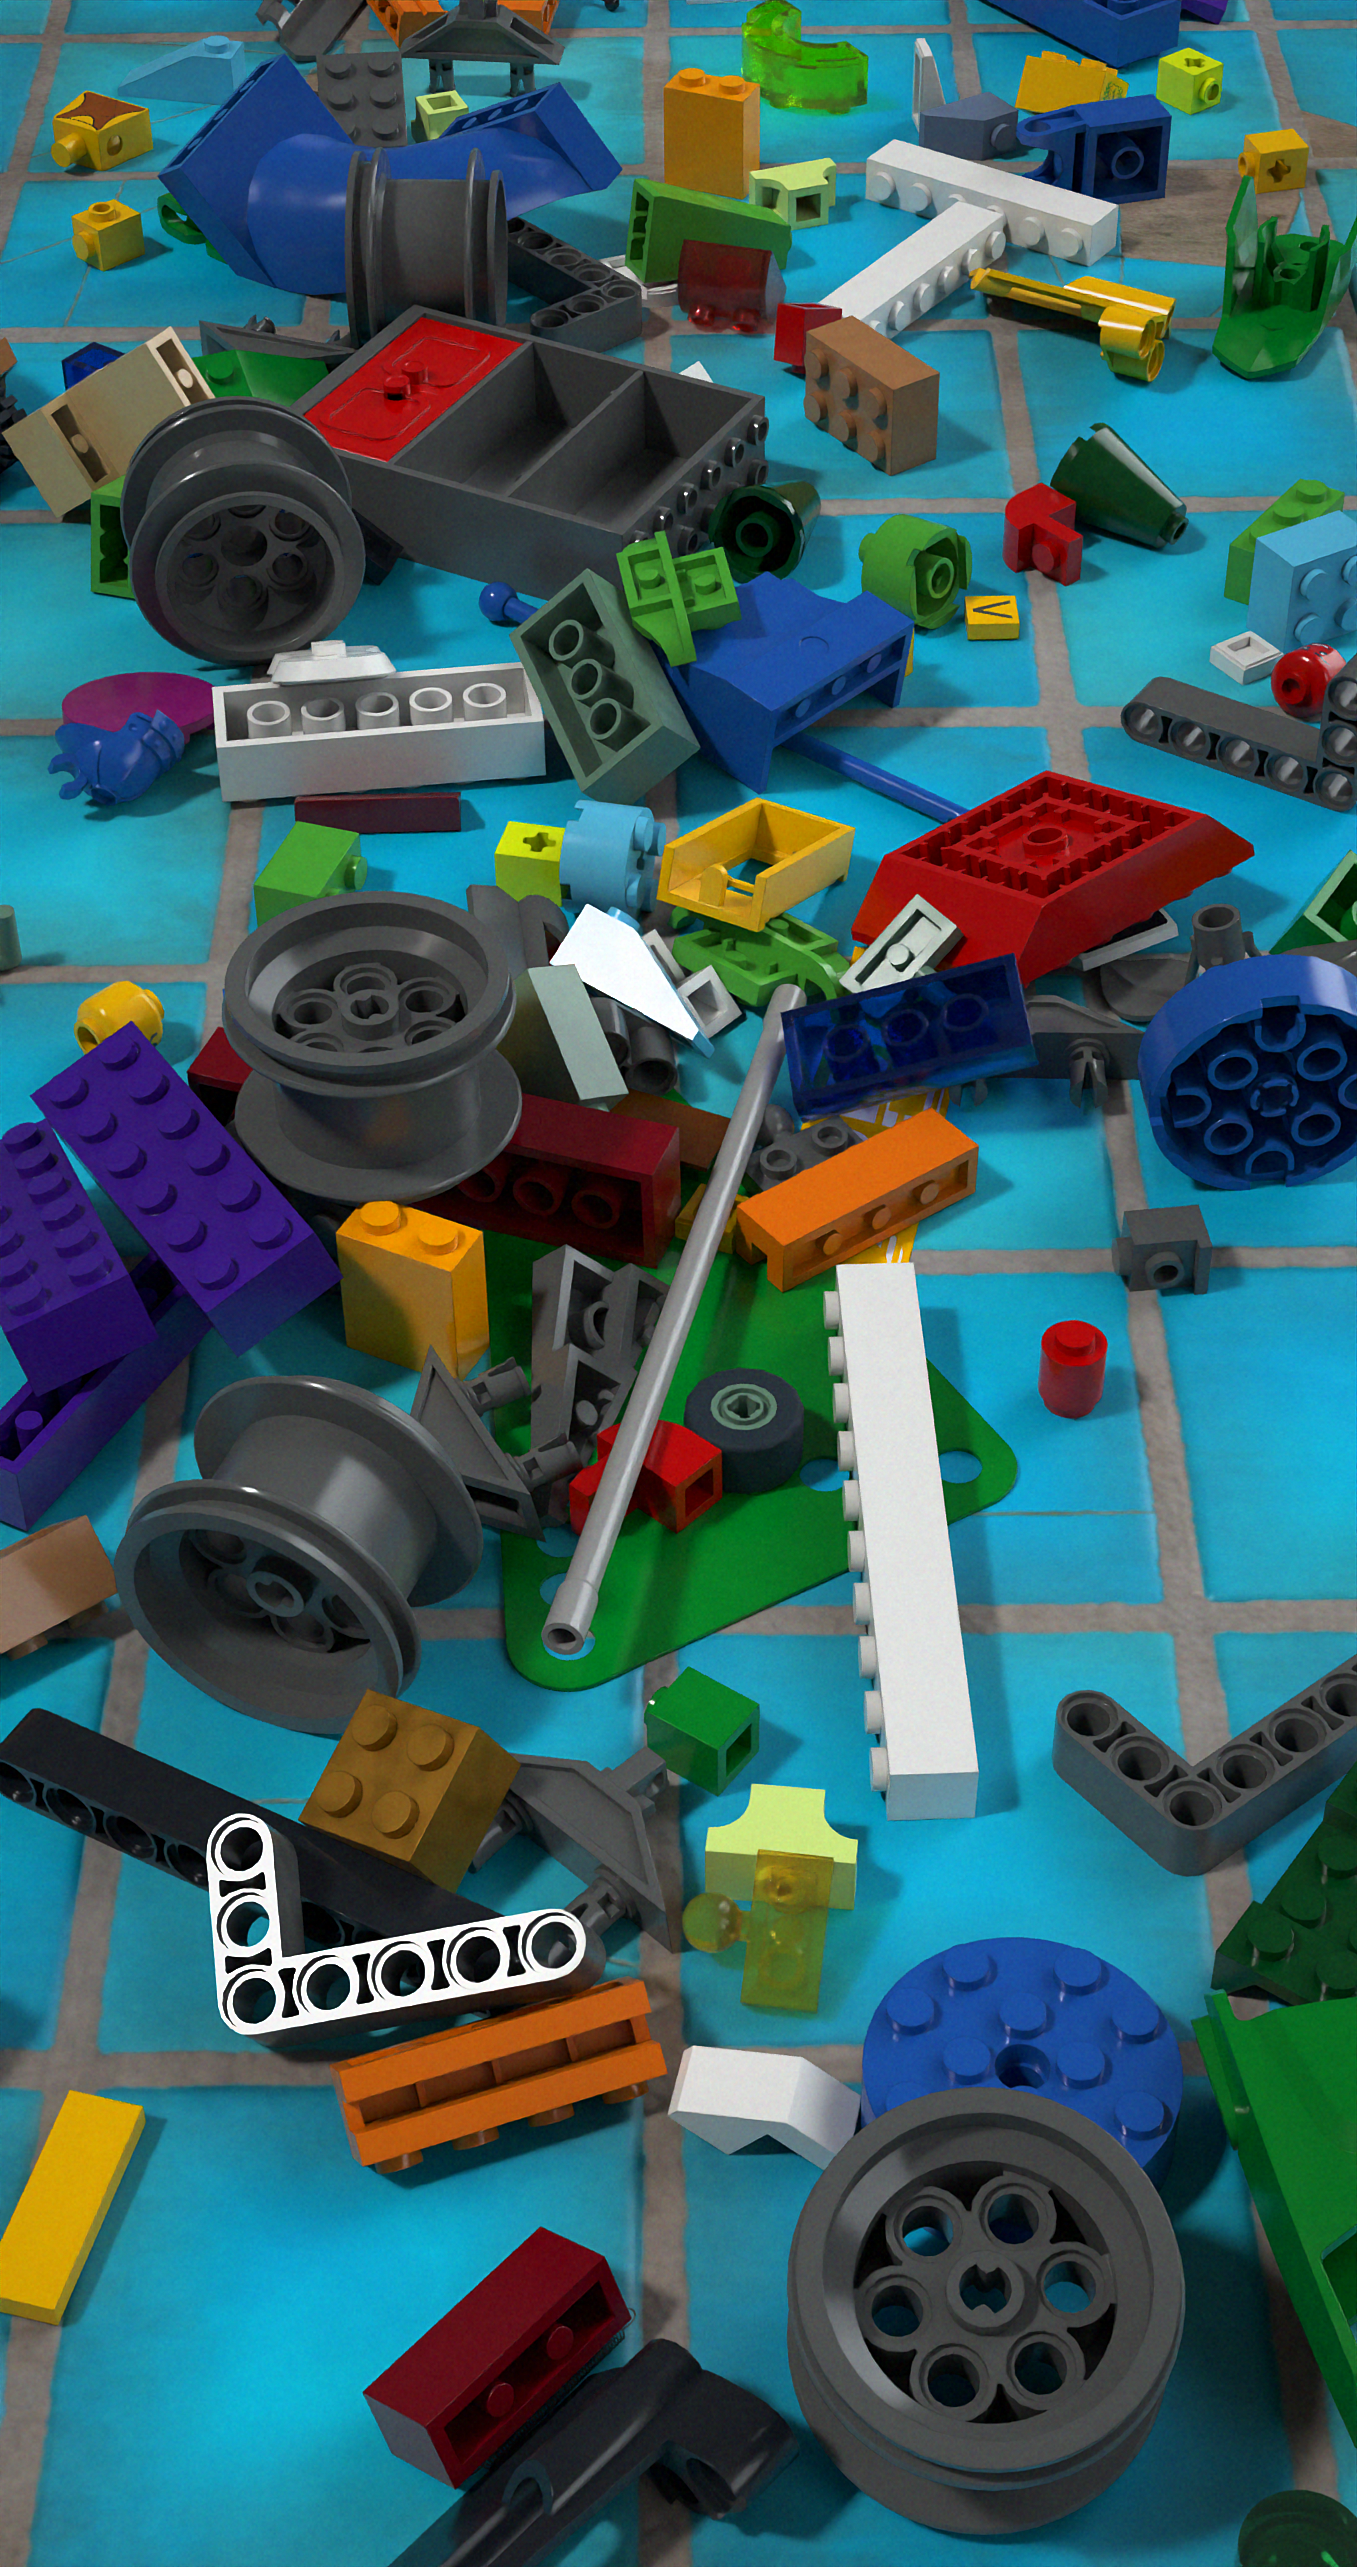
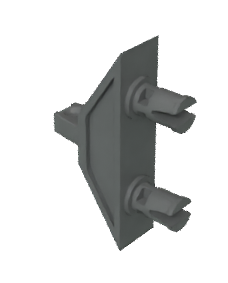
(486, 34)
(262, 338)
(1072, 1046)
(494, 1480)
(592, 1828)

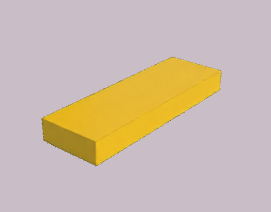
(65, 2204)

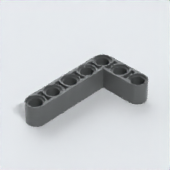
(587, 299)
(1255, 742)
(1208, 1811)
(372, 1967)

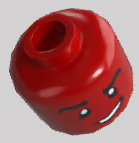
(1305, 676)

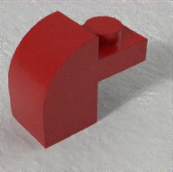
(1042, 534)
(675, 1482)

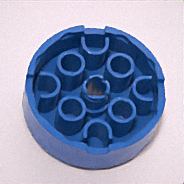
(1255, 1072)
(1032, 2023)

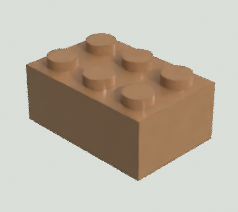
(871, 395)

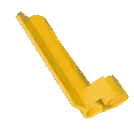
(1128, 316)

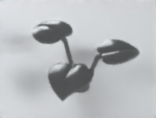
(1142, 987)

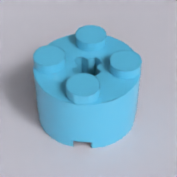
(611, 858)

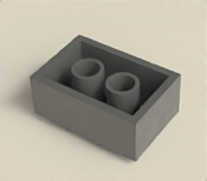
(365, 96)

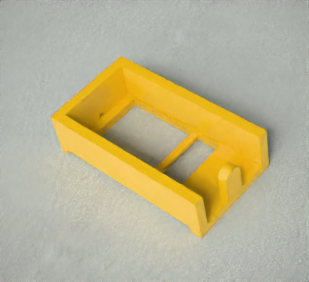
(802, 848)

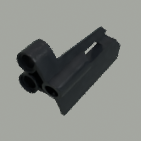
(654, 2416)

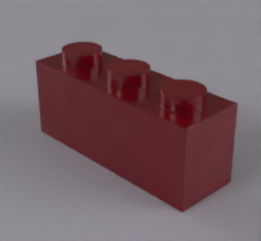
(497, 2356)

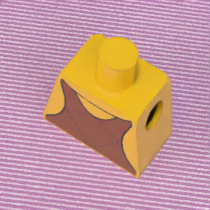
(100, 132)

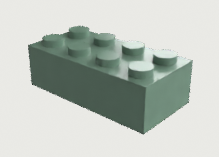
(603, 691)

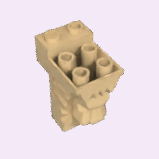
(99, 422)

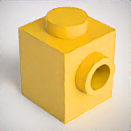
(108, 234)

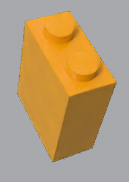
(711, 132)
(413, 1286)

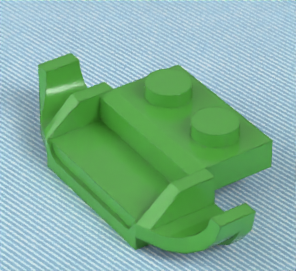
(677, 594)
(759, 962)

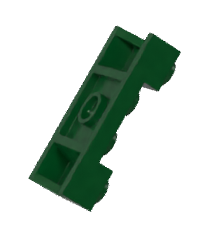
(1306, 1928)

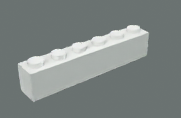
(1033, 212)
(922, 269)

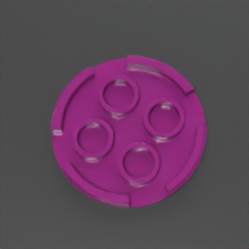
(114, 698)

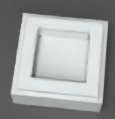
(1245, 657)

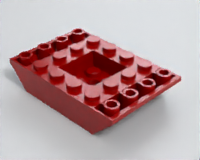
(1050, 871)

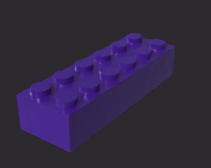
(187, 1188)
(61, 1279)

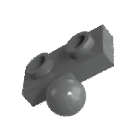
(787, 1154)

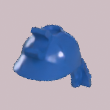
(118, 763)

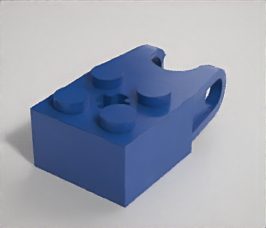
(1103, 148)

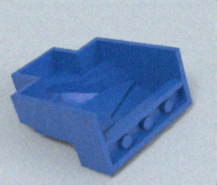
(784, 670)

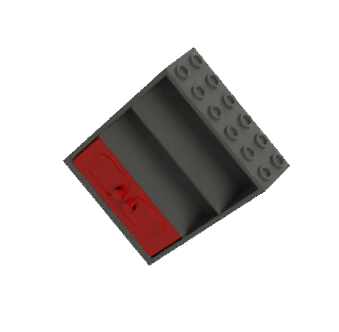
(529, 451)

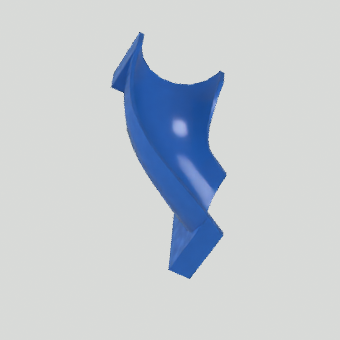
(275, 167)

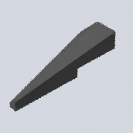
(584, 1354)

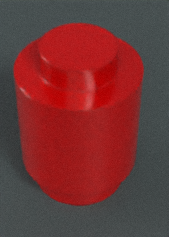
(1072, 1368)

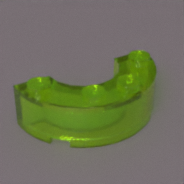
(796, 70)

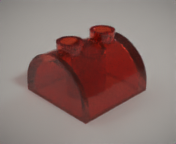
(729, 285)

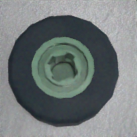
(754, 1423)

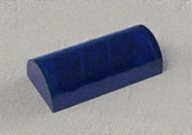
(909, 1038)

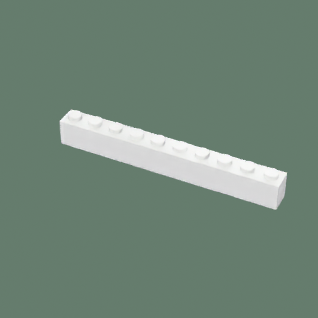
(900, 1547)

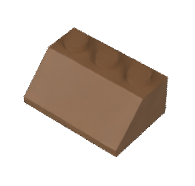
(49, 1580)

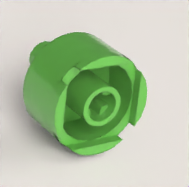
(916, 568)

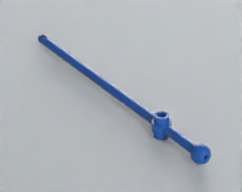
(500, 602)

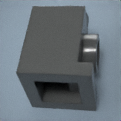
(1163, 1249)

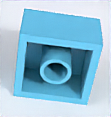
(1305, 583)

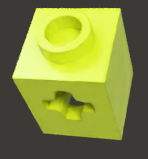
(1189, 81)
(530, 861)

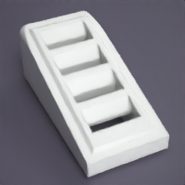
(926, 81)

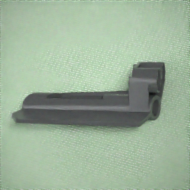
(310, 26)
(638, 1044)

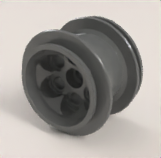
(423, 245)
(216, 487)
(372, 1046)
(299, 1551)
(1095, 2222)

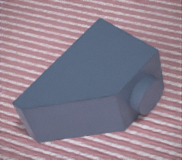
(970, 128)

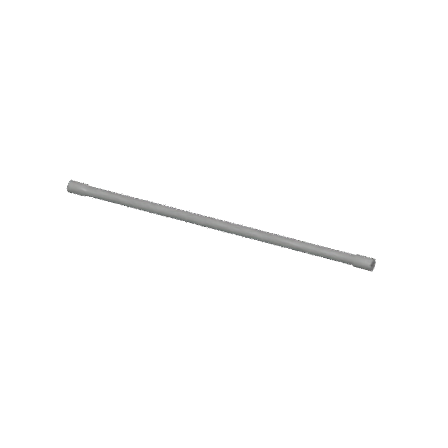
(578, 1594)

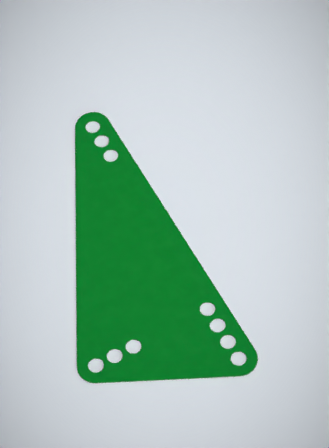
(744, 1548)

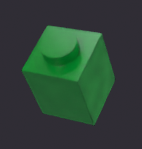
(703, 1730)

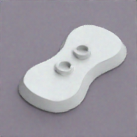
(329, 663)

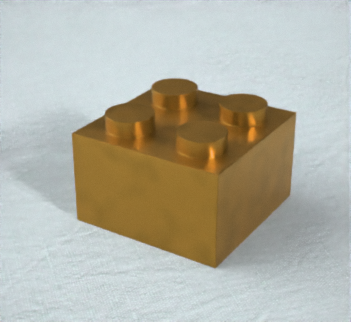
(411, 1788)

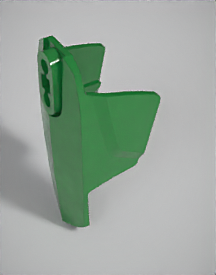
(1277, 290)
(1293, 2117)

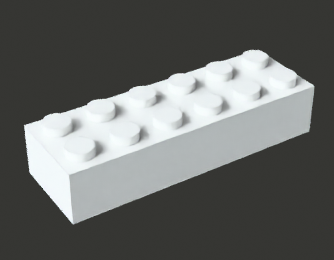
(378, 732)

